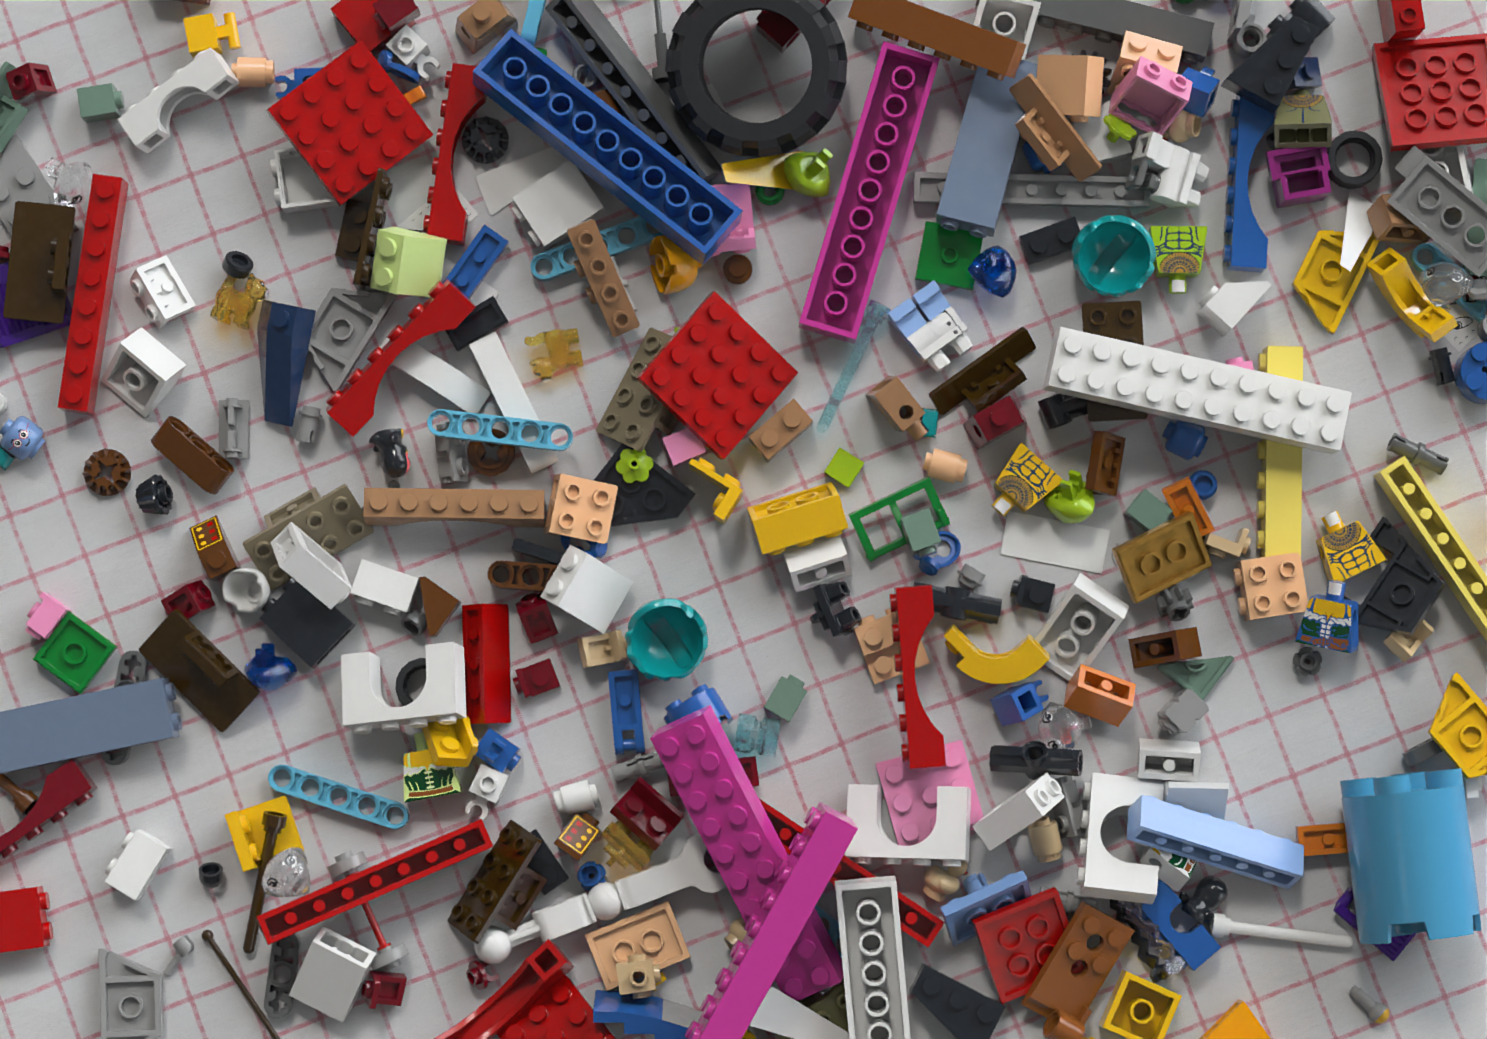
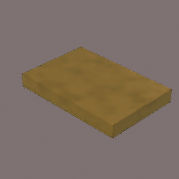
(1162, 557)

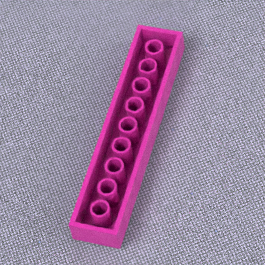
(868, 192)
(740, 838)
(775, 926)

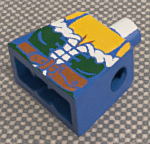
(1331, 620)

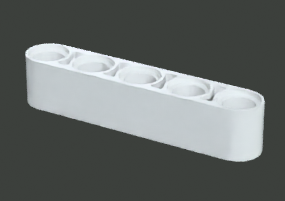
(510, 395)

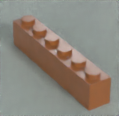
(942, 33)

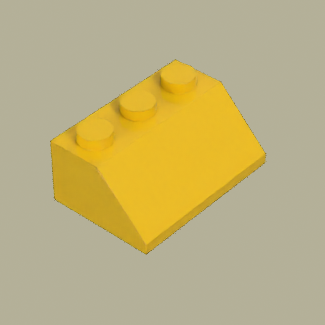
(798, 518)

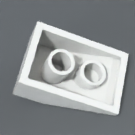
(1080, 626)

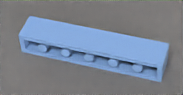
(1215, 841)

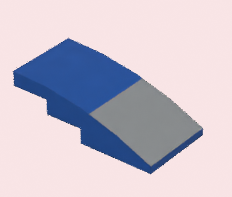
(644, 1015)

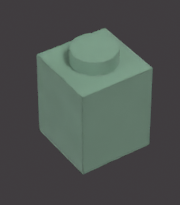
(100, 102)
(1147, 511)
(921, 533)
(786, 697)

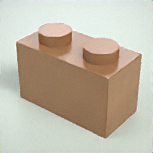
(780, 430)

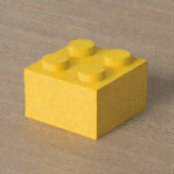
(1139, 1008)

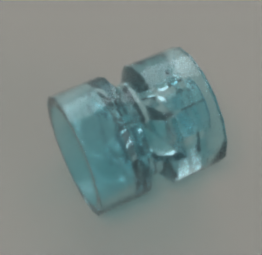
(767, 738)

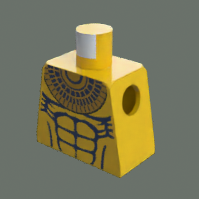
(1023, 481)
(1346, 548)

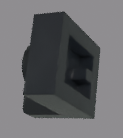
(1032, 593)

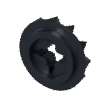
(480, 152)

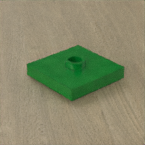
(947, 256)
(75, 652)

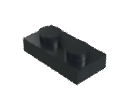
(1049, 240)
(547, 865)

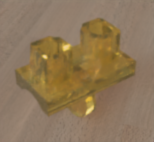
(623, 849)

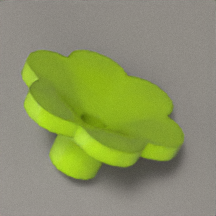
(1118, 128)
(631, 473)

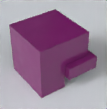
(1299, 175)

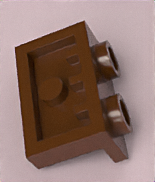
(1105, 463)

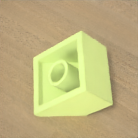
(407, 261)

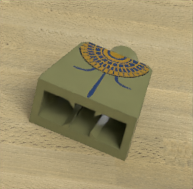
(1303, 121)

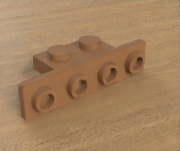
(1050, 131)
(602, 277)

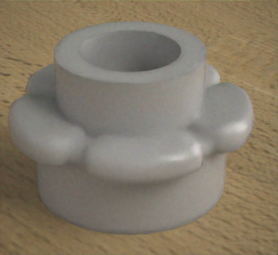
(971, 576)

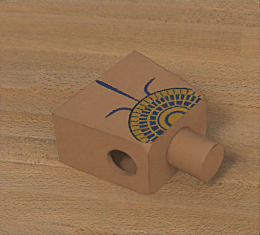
(483, 23)

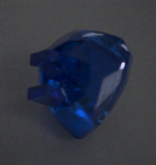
(994, 271)
(269, 671)

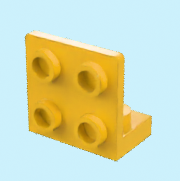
(726, 502)
(249, 834)

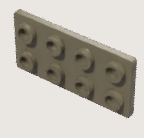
(633, 408)
(330, 520)

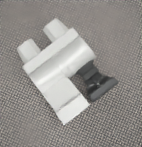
(1175, 167)

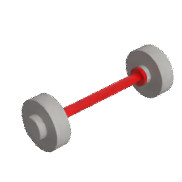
(388, 956)

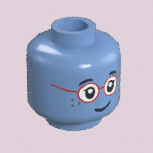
(21, 437)

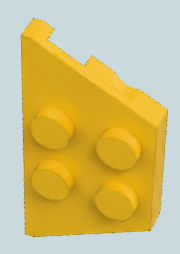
(1327, 284)
(1462, 728)

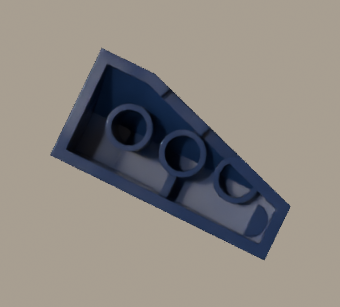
(283, 349)

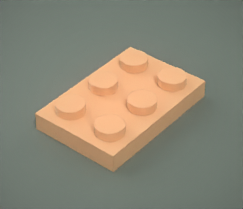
(647, 933)

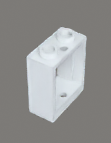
(311, 565)
(1018, 811)

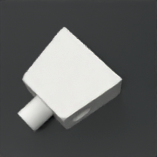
(1095, 134)

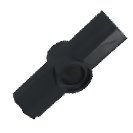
(963, 605)
(1036, 760)

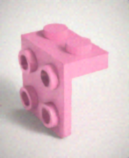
(743, 236)

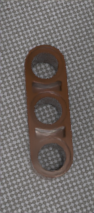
(192, 455)
(517, 571)

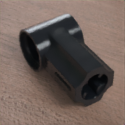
(1061, 409)

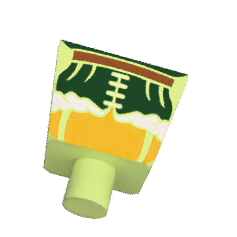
(425, 779)

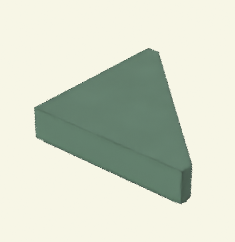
(1197, 674)

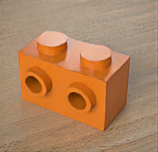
(1099, 695)

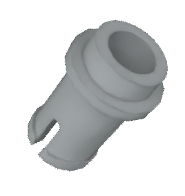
(308, 424)

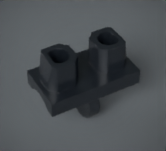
(831, 611)

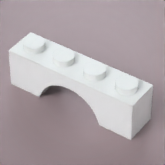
(150, 118)

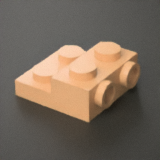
(879, 649)

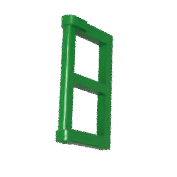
(890, 500)

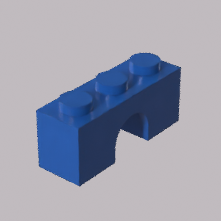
(1193, 945)

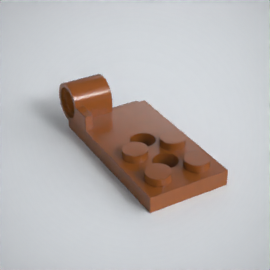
(1067, 996)

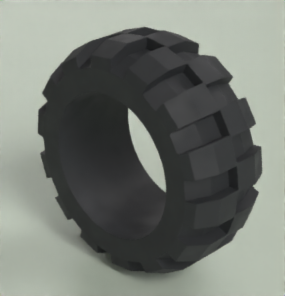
(746, 138)

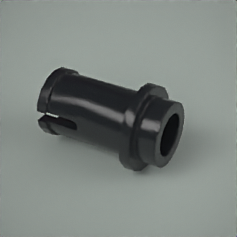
(1442, 366)

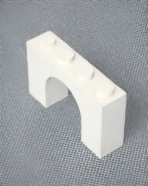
(440, 700)
(946, 842)
(1101, 872)

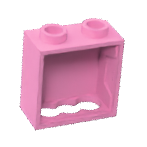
(1153, 93)

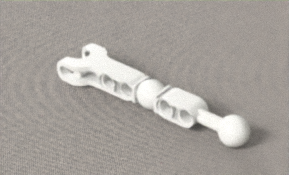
(606, 901)

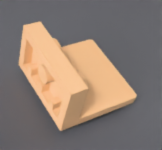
(580, 508)

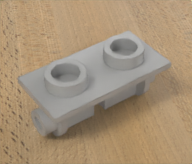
(234, 428)
(455, 465)
(1067, 817)

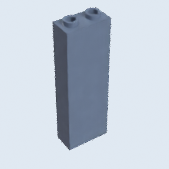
(983, 155)
(88, 724)

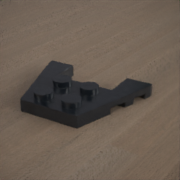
(1402, 590)

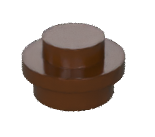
(737, 269)

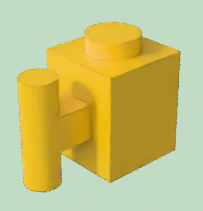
(204, 33)

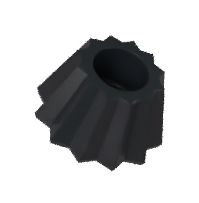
(154, 496)

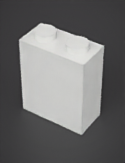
(556, 204)
(586, 589)
(332, 974)

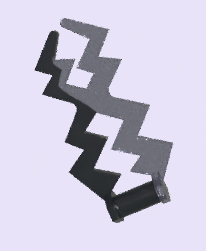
(1159, 972)

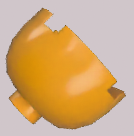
(674, 267)

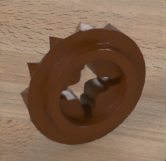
(490, 466)
(120, 475)

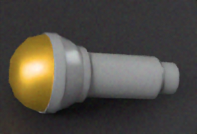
(1377, 1011)

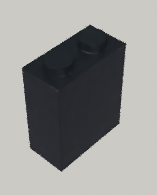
(306, 623)

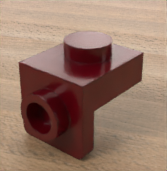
(383, 988)

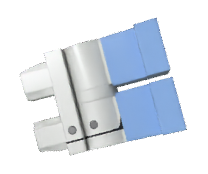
(935, 335)

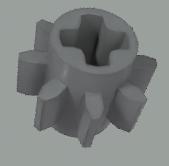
(1174, 603)

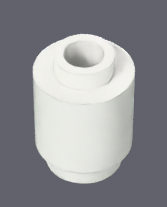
(576, 797)

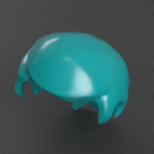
(1114, 255)
(666, 639)

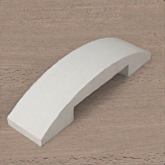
(441, 378)

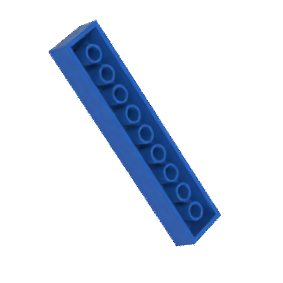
(607, 147)

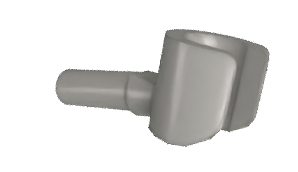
(184, 946)

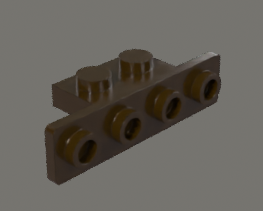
(986, 377)

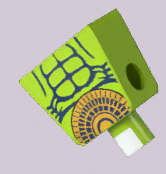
(1178, 254)

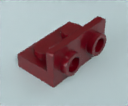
(647, 813)

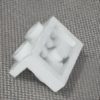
(161, 291)

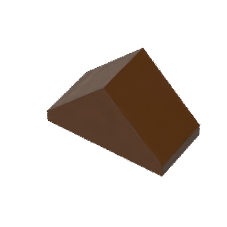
(438, 606)

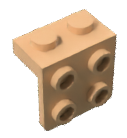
(1138, 45)
(1270, 586)

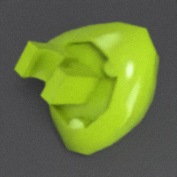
(809, 172)
(1071, 500)

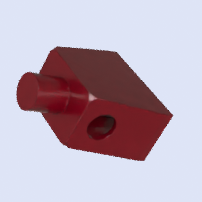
(994, 422)

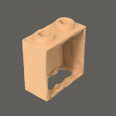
(1073, 83)

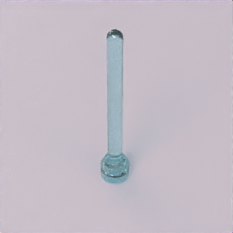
(875, 315)

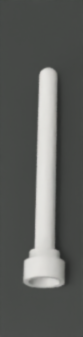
(1224, 926)

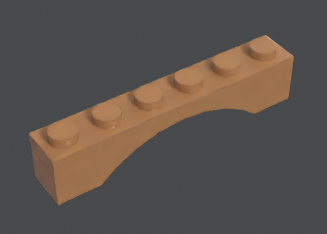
(415, 505)

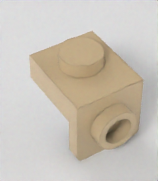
(1220, 546)
(1406, 645)
(602, 649)

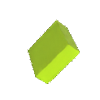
(844, 467)

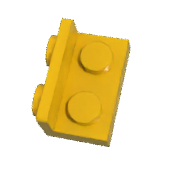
(451, 744)

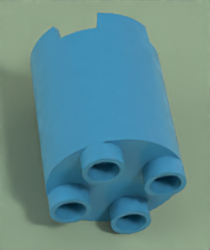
(1410, 856)

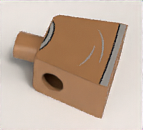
(889, 398)

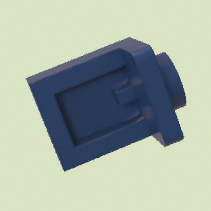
(1308, 75)

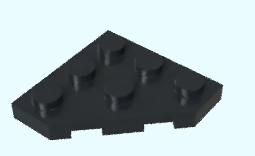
(647, 501)

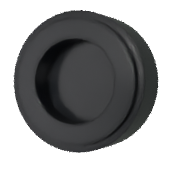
(237, 264)

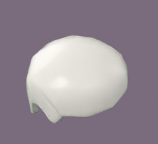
(246, 589)

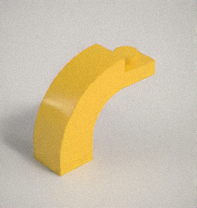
(1407, 298)
(996, 668)

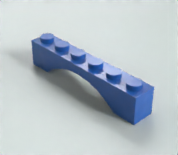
(1246, 240)

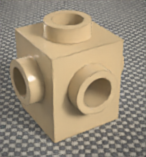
(629, 984)

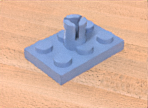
(980, 901)

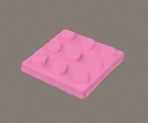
(913, 792)

